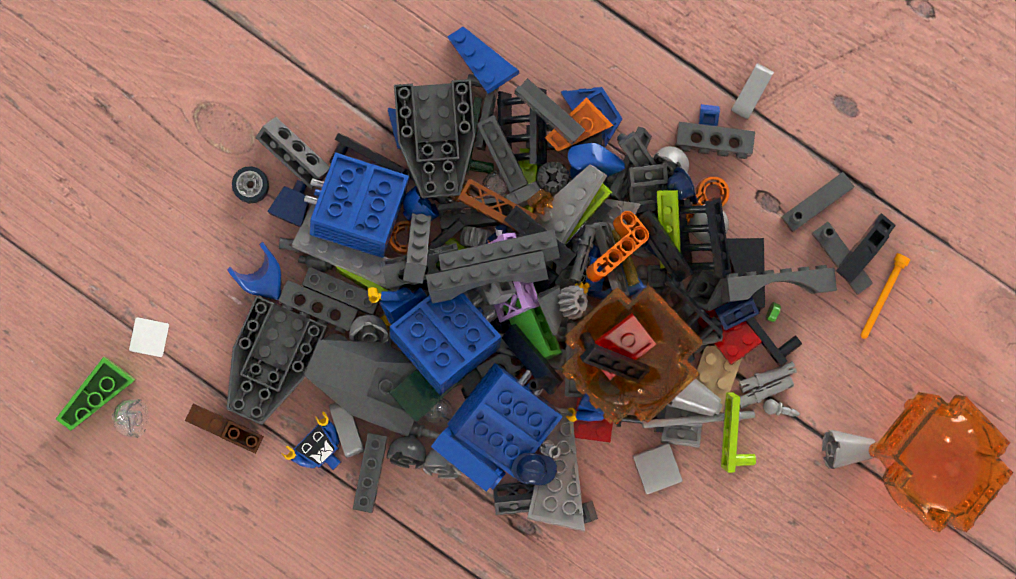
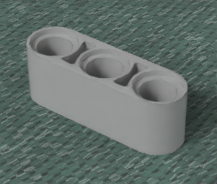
(752, 91)
(347, 431)

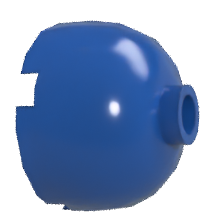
(415, 204)

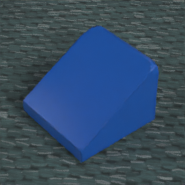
(709, 115)

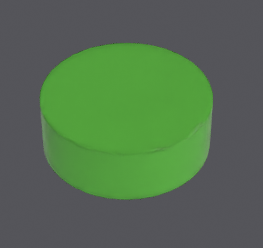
(773, 312)

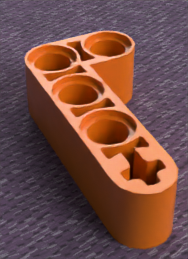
(616, 252)

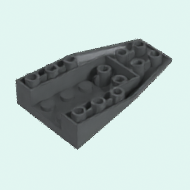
(436, 134)
(269, 359)
(361, 380)

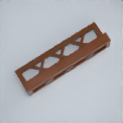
(484, 209)

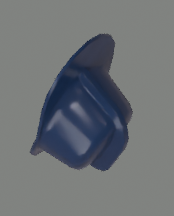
(682, 182)
(534, 469)

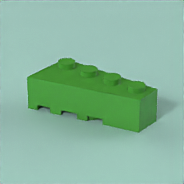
(98, 389)

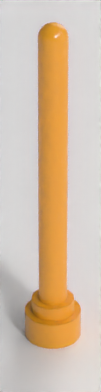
(900, 263)

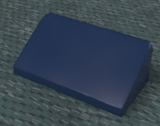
(736, 312)

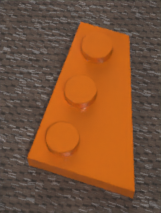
(588, 117)

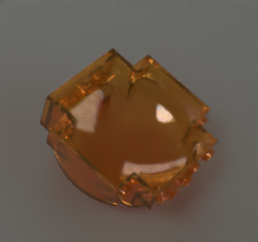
(667, 360)
(943, 461)

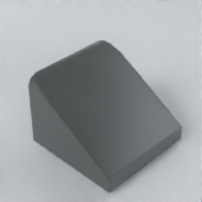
(589, 512)

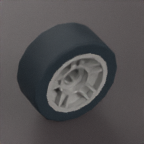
(241, 180)

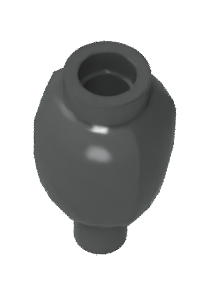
(315, 263)

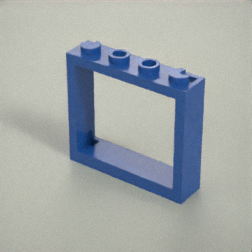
(468, 460)

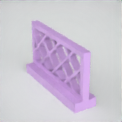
(524, 291)

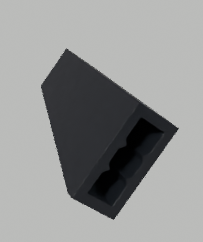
(748, 256)

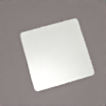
(149, 337)

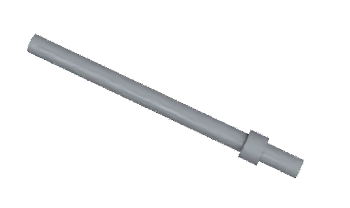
(693, 419)

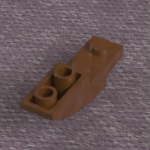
(224, 428)

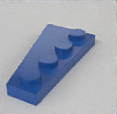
(484, 63)

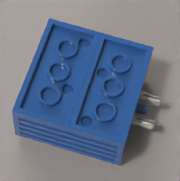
(357, 204)
(446, 339)
(504, 418)

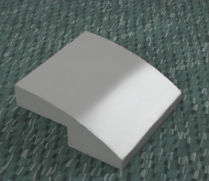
(681, 434)
(657, 468)

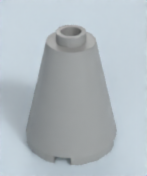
(697, 399)
(845, 448)

